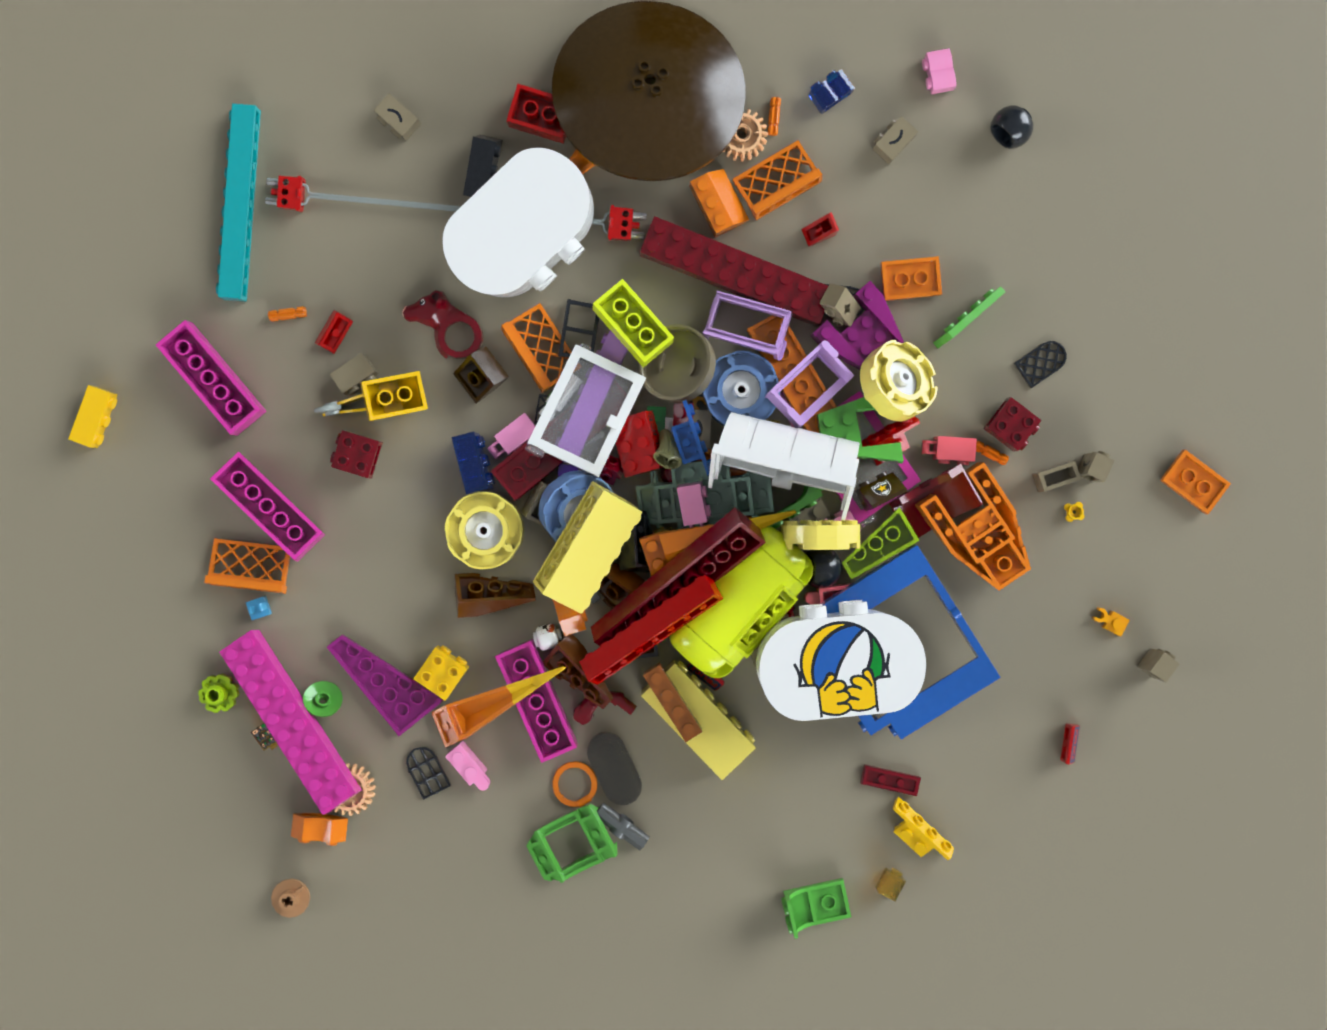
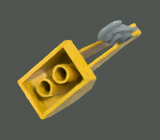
(385, 397)

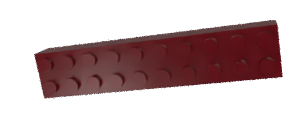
(733, 270)
(710, 555)

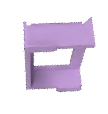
(776, 350)
(828, 356)

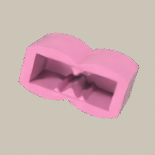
(940, 71)

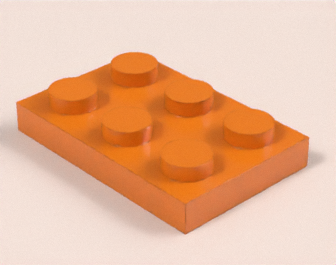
(911, 278)
(1195, 481)

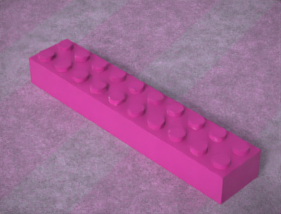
(289, 721)

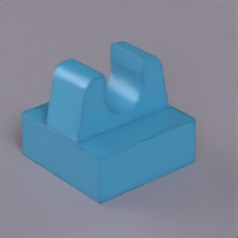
(258, 608)

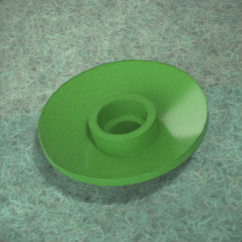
(322, 691)

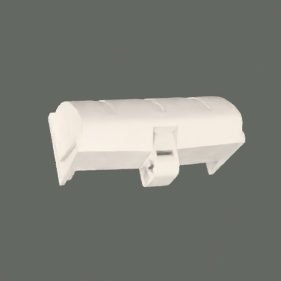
(787, 456)

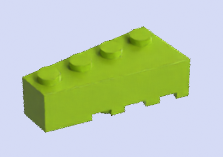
(881, 545)

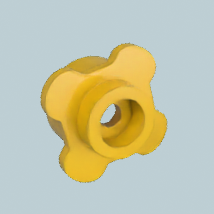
(1078, 507)

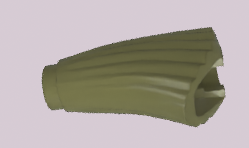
(667, 453)

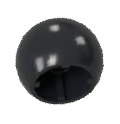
(1012, 126)
(826, 568)

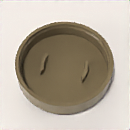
(682, 368)

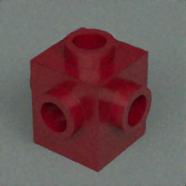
(611, 470)

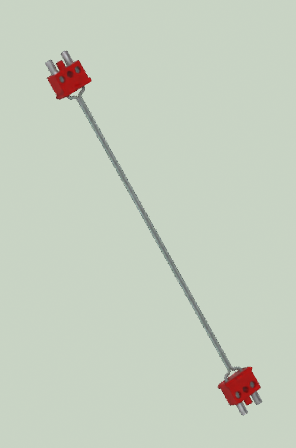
(296, 197)

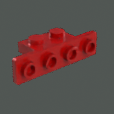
(891, 434)

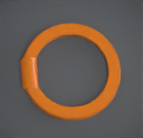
(584, 800)

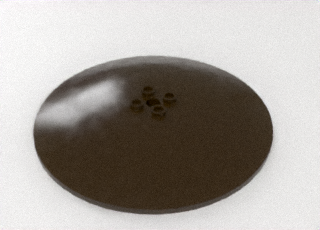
(642, 127)

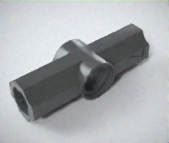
(622, 826)

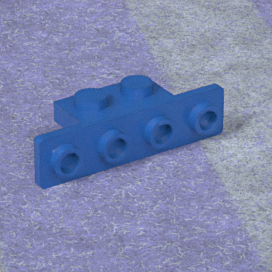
(688, 440)

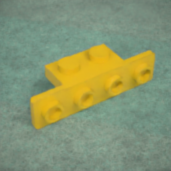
(918, 832)

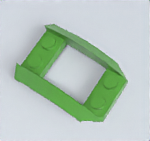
(594, 831)

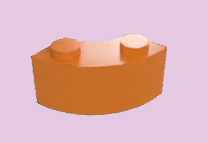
(569, 619)
(319, 827)

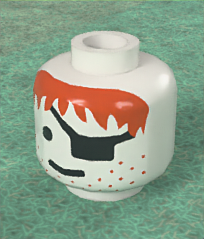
(547, 636)

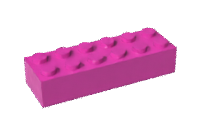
(211, 378)
(267, 506)
(541, 708)

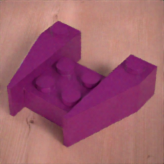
(866, 333)

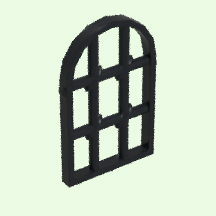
(434, 775)

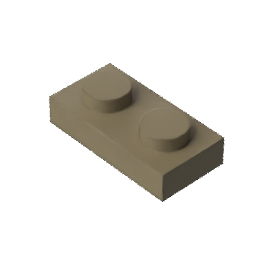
(816, 512)

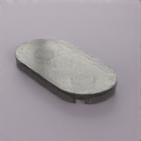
(614, 768)

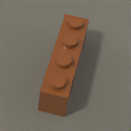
(672, 702)

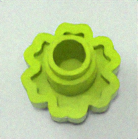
(218, 693)

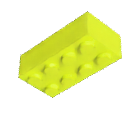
(633, 323)

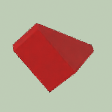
(820, 230)

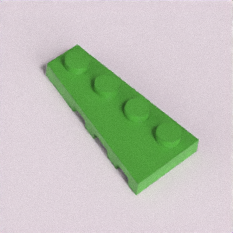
(966, 318)

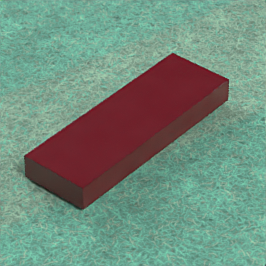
(890, 780)

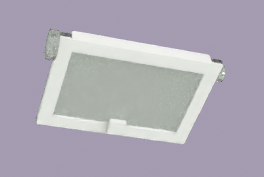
(586, 411)

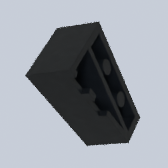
(482, 162)
(632, 554)

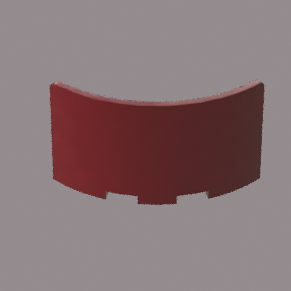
(952, 490)

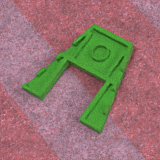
(843, 423)

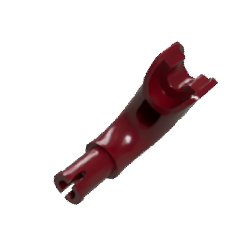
(584, 711)

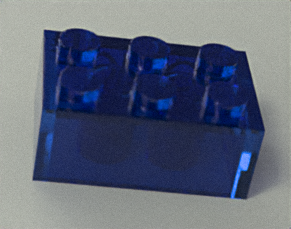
(473, 462)

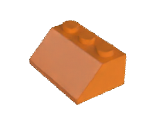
(718, 202)

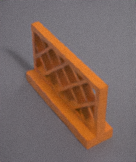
(788, 191)
(524, 352)
(241, 581)

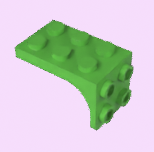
(806, 500)
(815, 905)

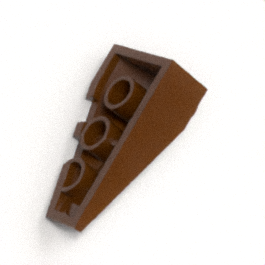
(568, 654)

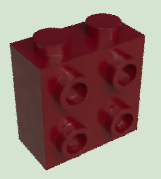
(1013, 424)
(356, 454)

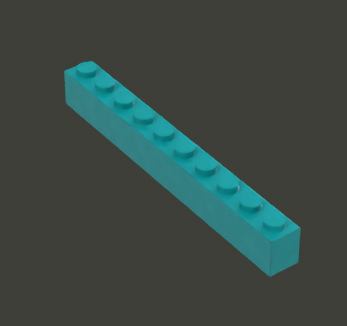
(239, 202)

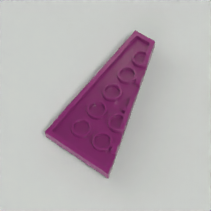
(392, 692)

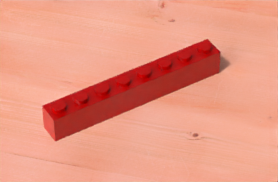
(651, 629)

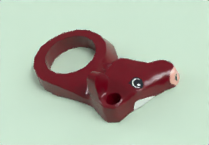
(440, 314)

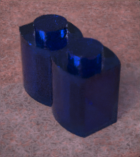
(831, 91)

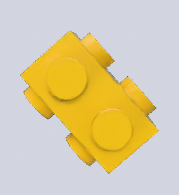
(442, 672)

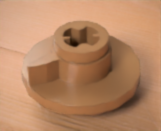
(290, 898)

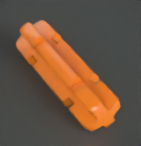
(774, 114)
(288, 313)
(991, 453)

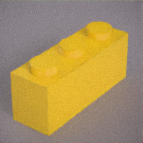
(93, 417)

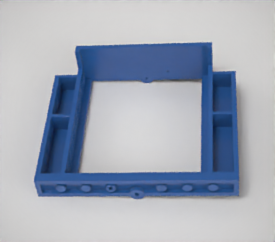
(948, 691)

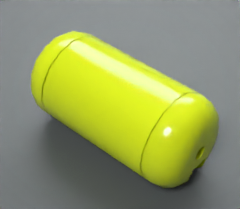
(753, 602)

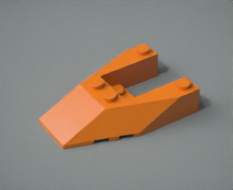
(988, 539)

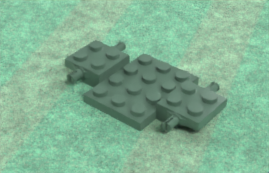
(747, 492)

